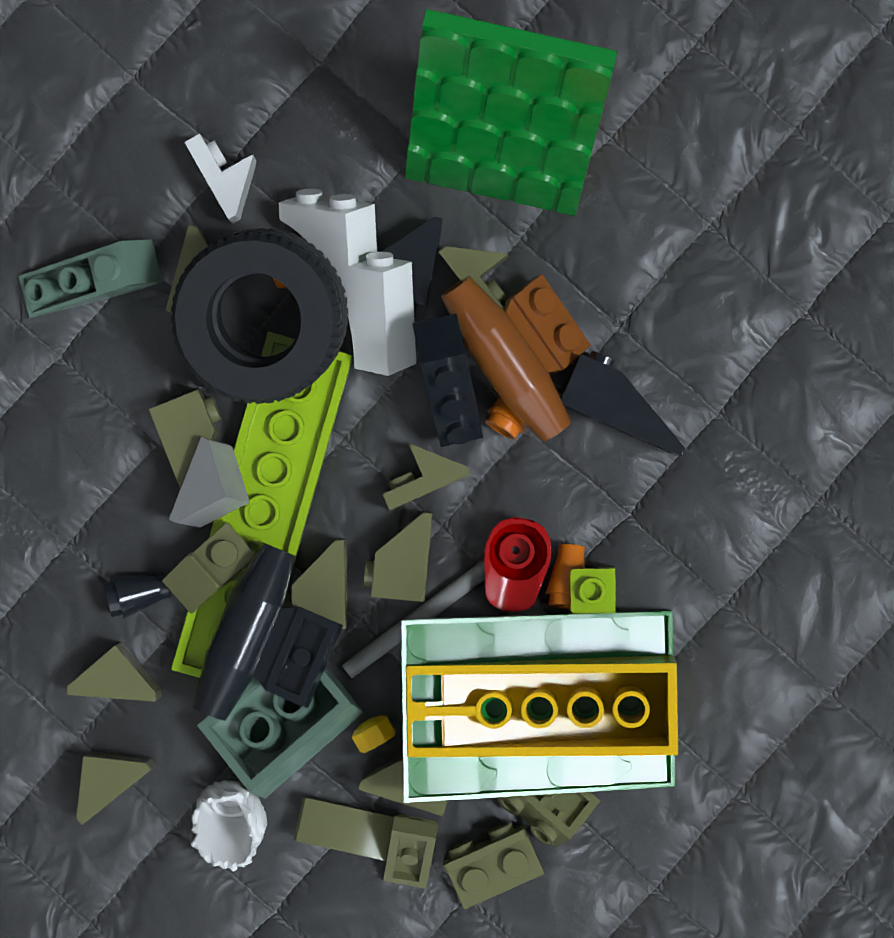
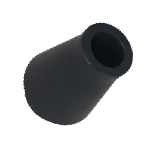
(134, 593)

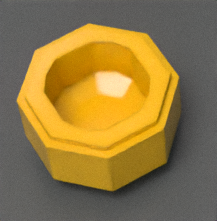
(373, 733)

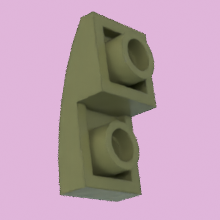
(344, 828)

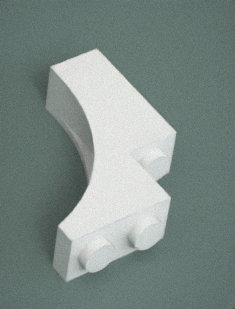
(375, 283)

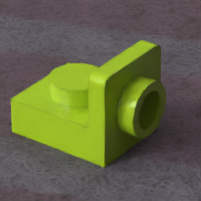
(593, 590)

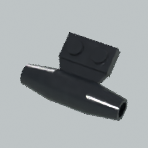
(264, 641)

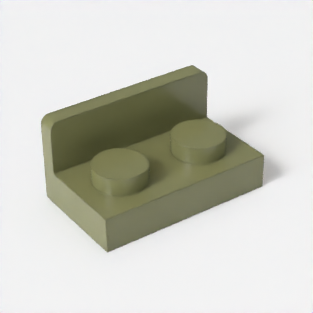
(552, 816)
(492, 865)

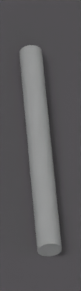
(427, 610)

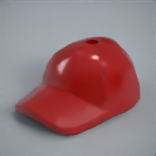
(512, 578)

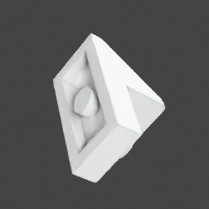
(228, 185)

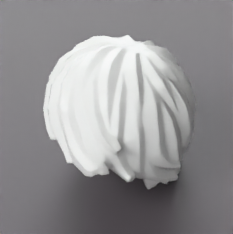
(228, 824)

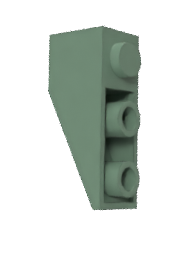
(91, 277)

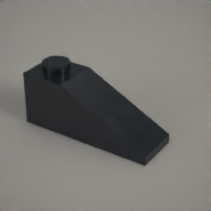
(611, 399)

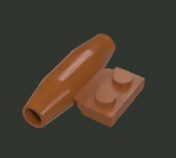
(520, 347)

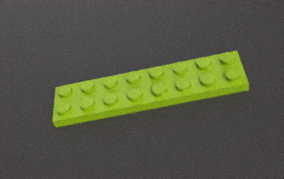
(280, 465)

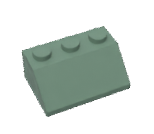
(274, 737)

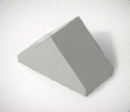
(210, 486)

